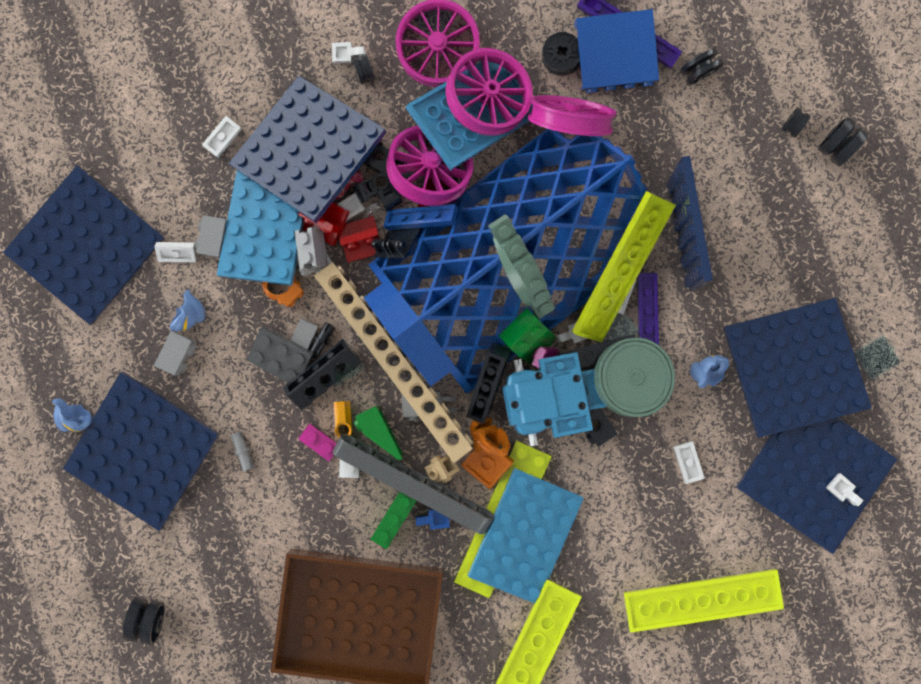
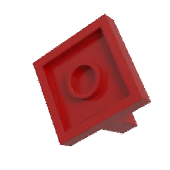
(330, 223)
(357, 239)

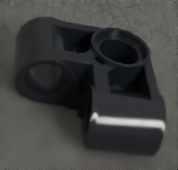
(368, 189)

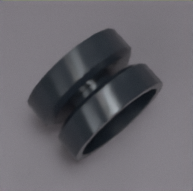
(843, 143)
(143, 621)

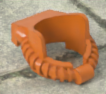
(287, 298)
(498, 437)

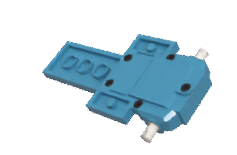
(552, 397)

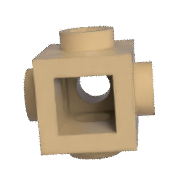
(441, 469)

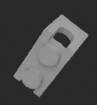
(211, 236)
(311, 249)
(175, 353)

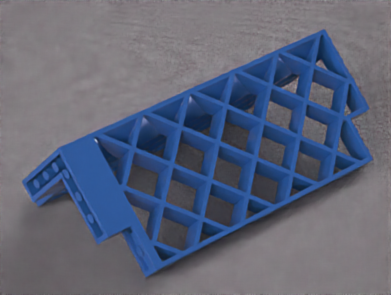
(483, 270)

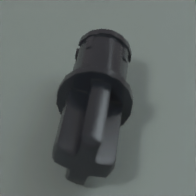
(321, 339)

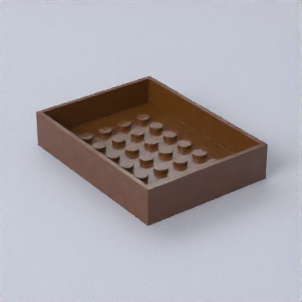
(356, 619)

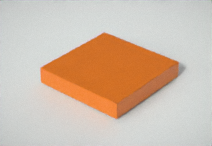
(487, 467)

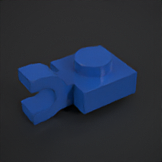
(435, 520)

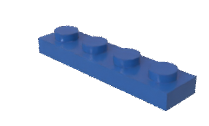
(421, 217)

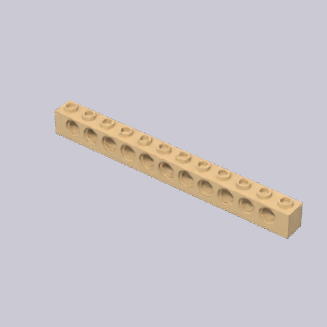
(326, 278)

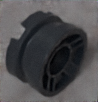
(363, 69)
(796, 122)

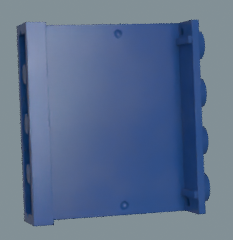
(617, 50)

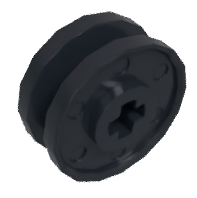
(557, 63)
(701, 66)

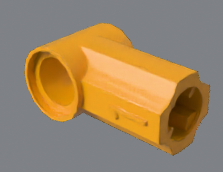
(343, 416)

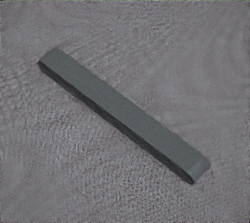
(413, 484)

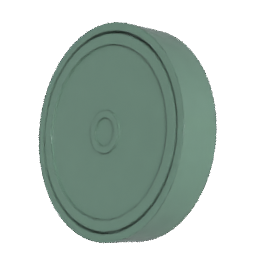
(634, 377)

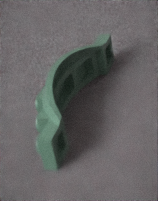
(521, 267)

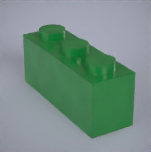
(393, 520)

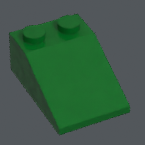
(527, 335)
(375, 427)

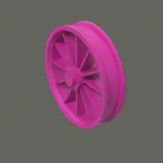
(437, 41)
(489, 91)
(571, 115)
(427, 165)

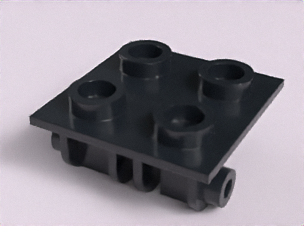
(395, 243)

